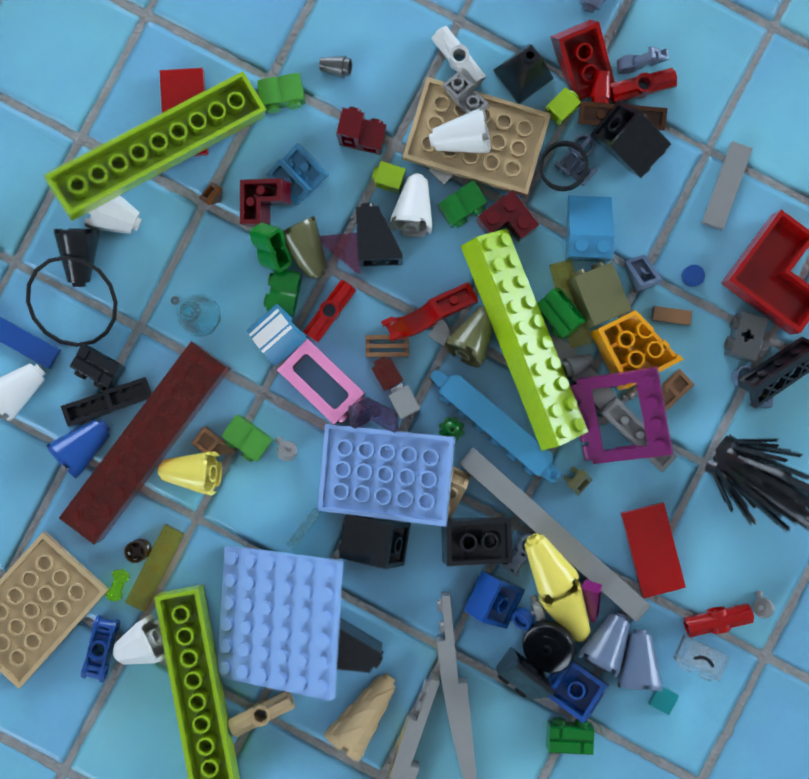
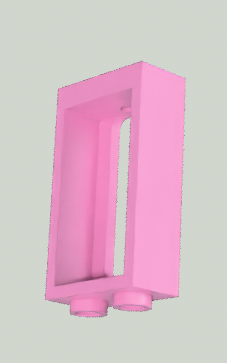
(354, 392)

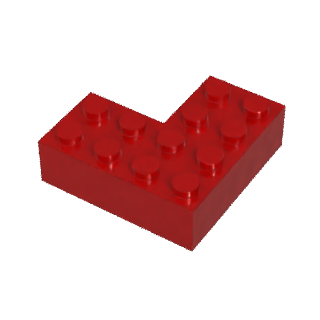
(765, 275)

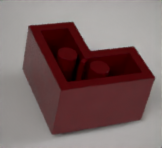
(360, 133)
(258, 195)
(510, 213)

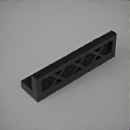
(776, 367)

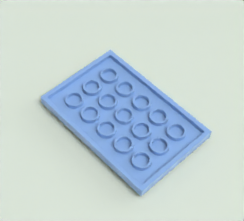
(386, 474)

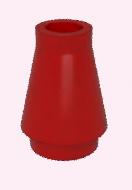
(601, 88)

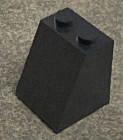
(631, 138)
(374, 238)
(374, 541)
(357, 649)

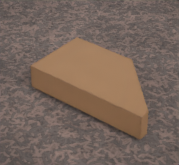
(675, 388)
(209, 441)

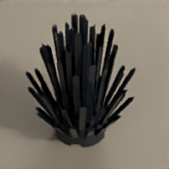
(760, 480)

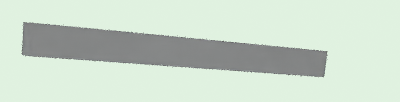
(559, 537)

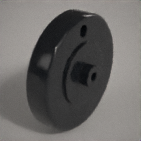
(549, 646)

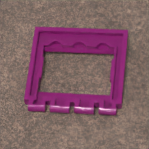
(652, 411)

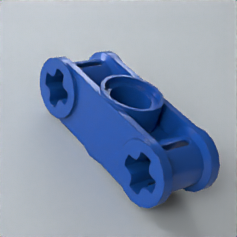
(97, 663)

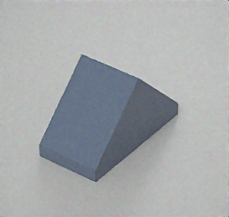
(642, 273)

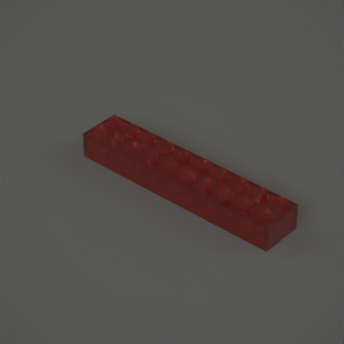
(144, 443)

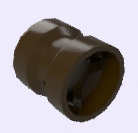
(137, 554)

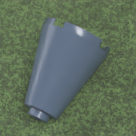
(607, 644)
(640, 664)

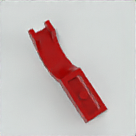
(431, 312)

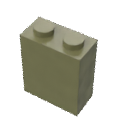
(598, 294)

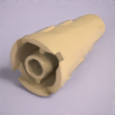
(361, 718)

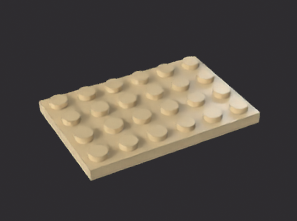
(514, 136)
(41, 605)

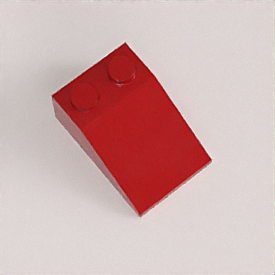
(580, 56)

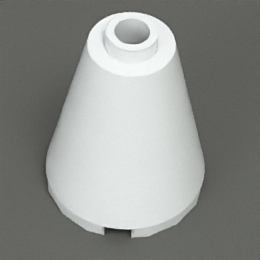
(463, 134)
(413, 208)
(18, 388)

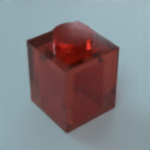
(386, 373)

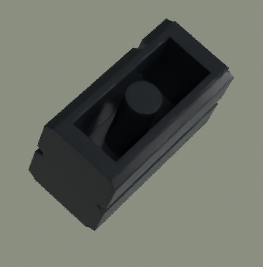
(96, 366)

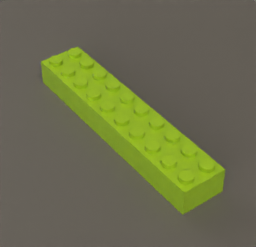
(155, 146)
(524, 339)
(196, 683)

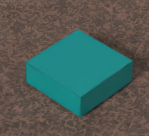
(663, 700)

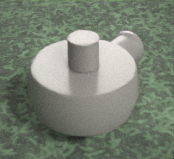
(286, 450)
(763, 606)
(537, 609)

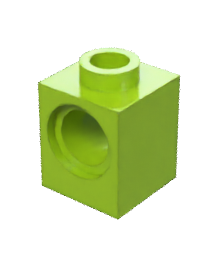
(563, 106)
(389, 177)

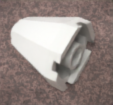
(114, 217)
(141, 643)

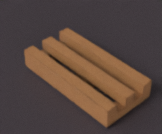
(386, 354)

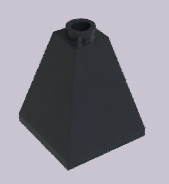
(524, 73)

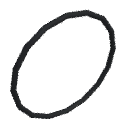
(28, 295)

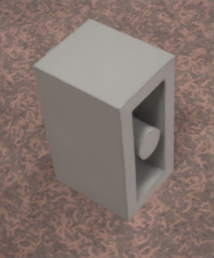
(403, 401)

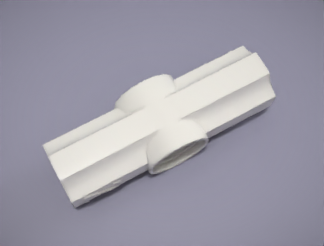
(450, 47)

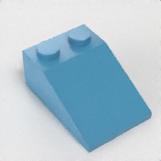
(589, 229)

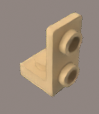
(458, 487)

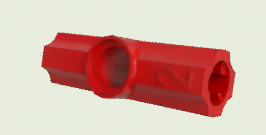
(654, 82)
(338, 298)
(718, 620)

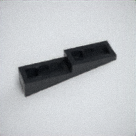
(106, 402)

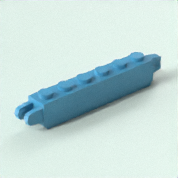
(496, 424)

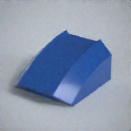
(577, 690)

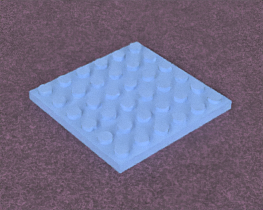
(280, 620)

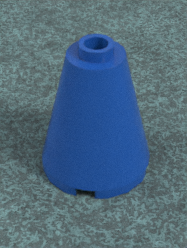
(79, 446)

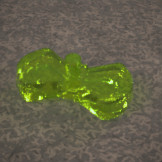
(114, 593)

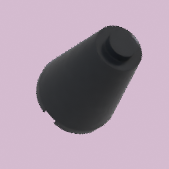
(80, 244)

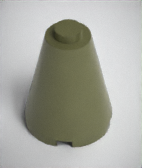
(306, 247)
(472, 338)

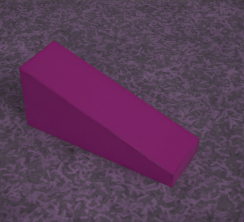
(592, 598)

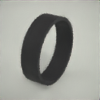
(561, 144)

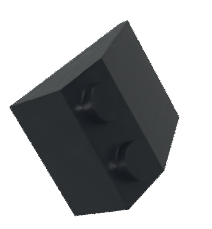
(476, 541)
(524, 676)

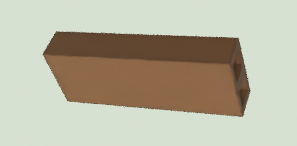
(671, 315)

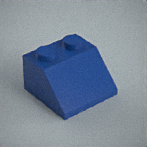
(493, 600)

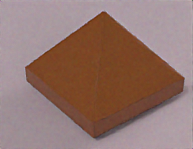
(212, 194)

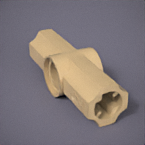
(250, 719)

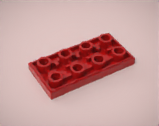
(179, 86)
(653, 550)

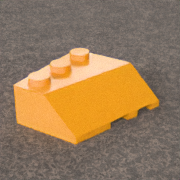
(632, 345)

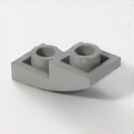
(463, 93)

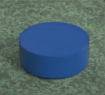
(693, 275)
(523, 618)

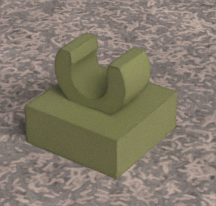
(579, 481)

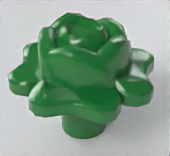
(451, 428)

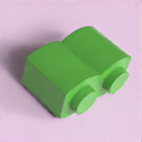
(282, 92)
(247, 438)

